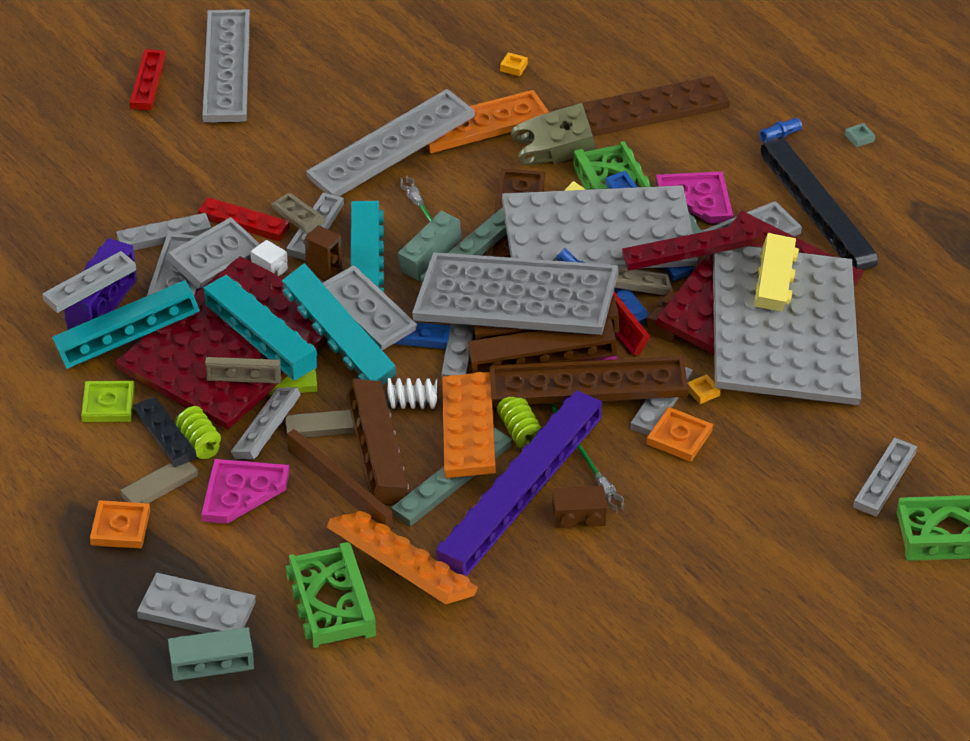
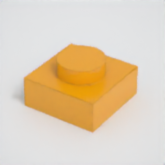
(513, 64)
(703, 389)

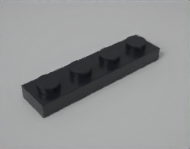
(164, 432)

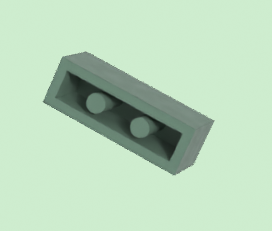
(437, 236)
(211, 653)

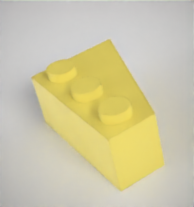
(776, 272)

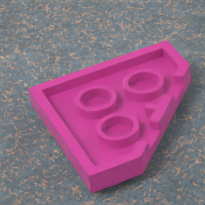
(704, 194)
(240, 487)

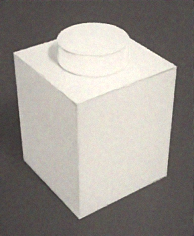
(270, 257)

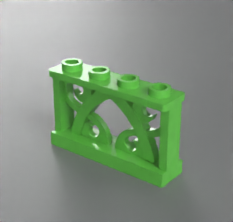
(595, 161)
(933, 541)
(343, 565)

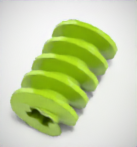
(518, 420)
(199, 432)

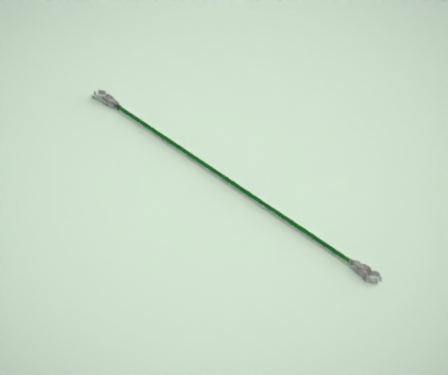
(610, 491)

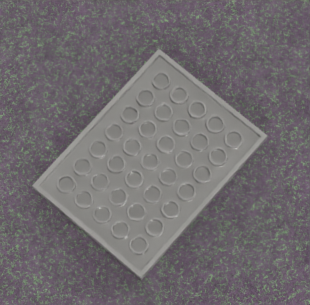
(793, 352)

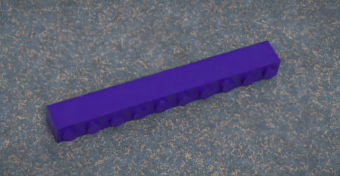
(519, 483)

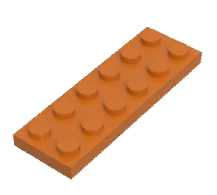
(492, 120)
(468, 425)
(402, 557)

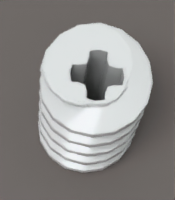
(412, 393)

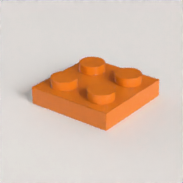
(679, 434)
(120, 524)

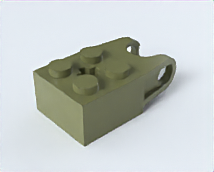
(554, 136)

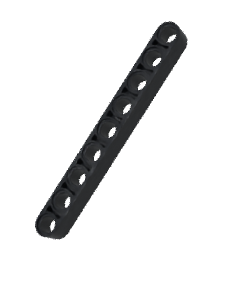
(818, 204)

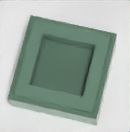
(860, 135)

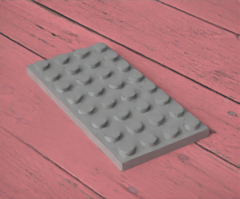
(595, 222)
(516, 293)

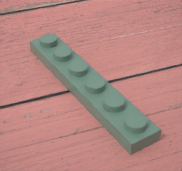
(482, 238)
(438, 488)

